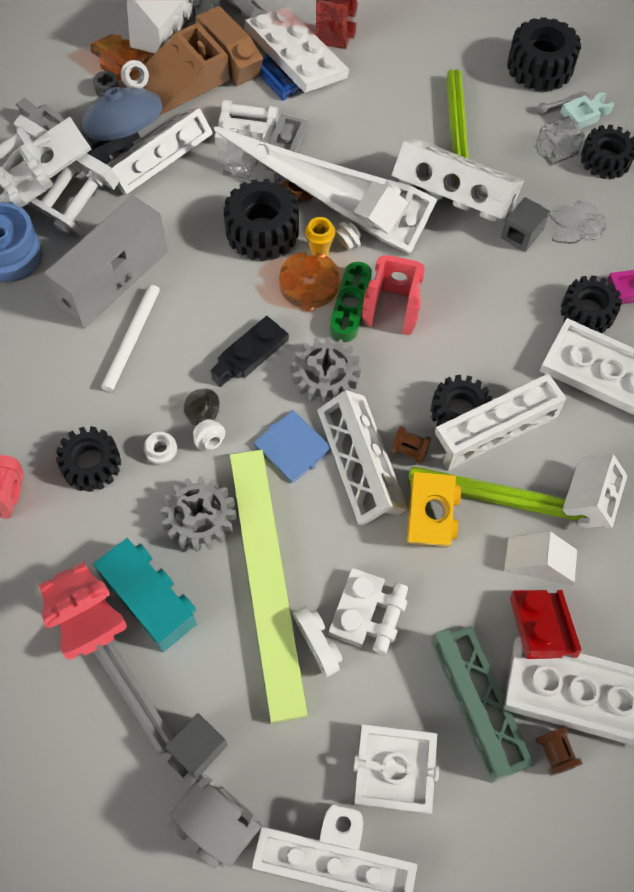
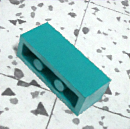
(146, 593)

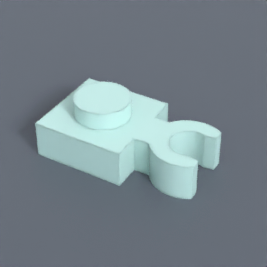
(587, 111)

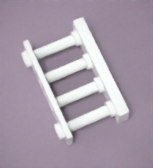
(97, 174)

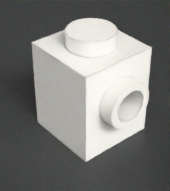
(381, 206)

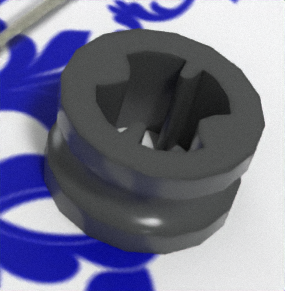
(103, 78)

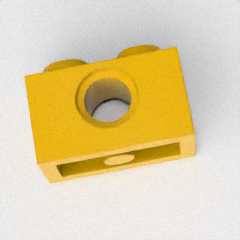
(426, 489)

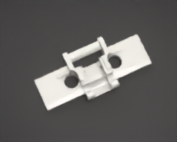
(31, 176)

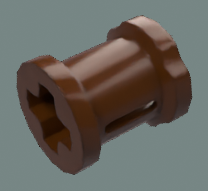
(401, 446)
(558, 751)

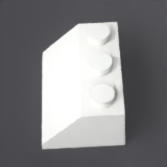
(156, 21)

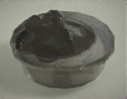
(201, 406)

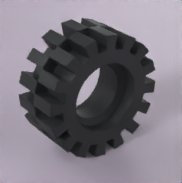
(605, 163)
(594, 291)
(457, 389)
(83, 442)

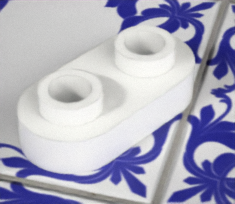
(325, 654)

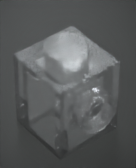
(559, 140)

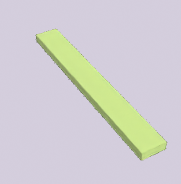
(268, 589)

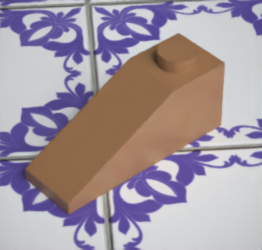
(243, 55)

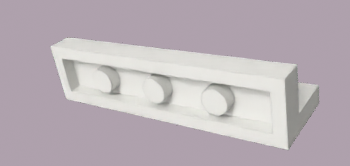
(160, 149)
(500, 420)
(371, 453)

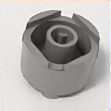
(213, 822)

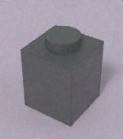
(525, 224)
(195, 747)

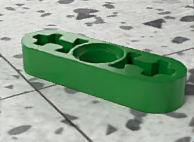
(354, 312)

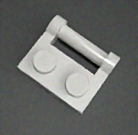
(265, 128)

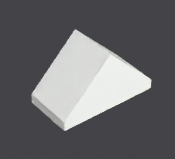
(541, 557)

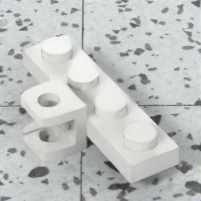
(333, 859)

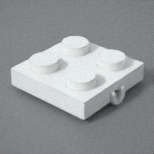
(396, 769)

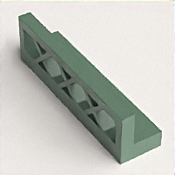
(472, 704)

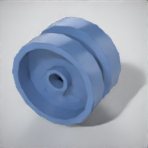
(18, 243)

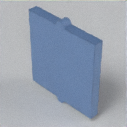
(292, 446)

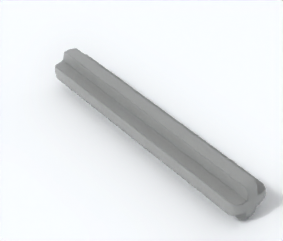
(134, 696)

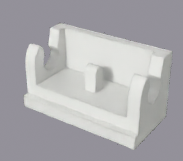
(596, 491)

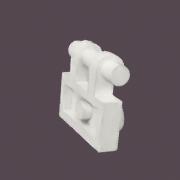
(358, 606)

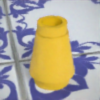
(319, 235)

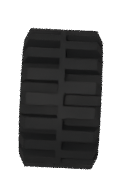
(543, 54)
(261, 201)

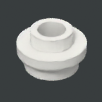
(143, 77)
(348, 235)
(208, 435)
(156, 440)

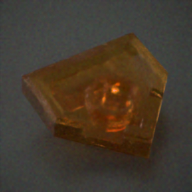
(116, 52)

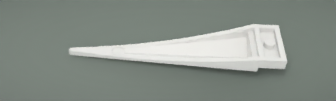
(340, 188)

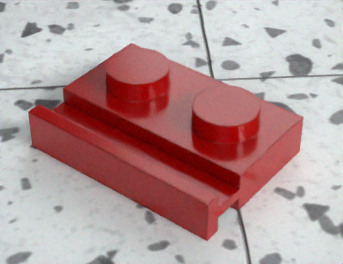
(544, 624)

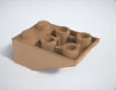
(186, 67)

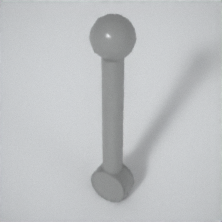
(543, 107)

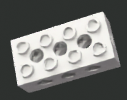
(413, 170)

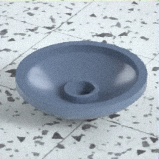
(120, 113)

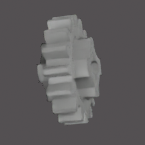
(310, 367)
(192, 501)

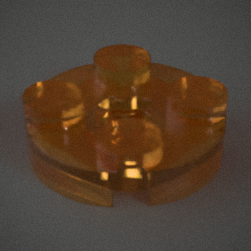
(311, 295)

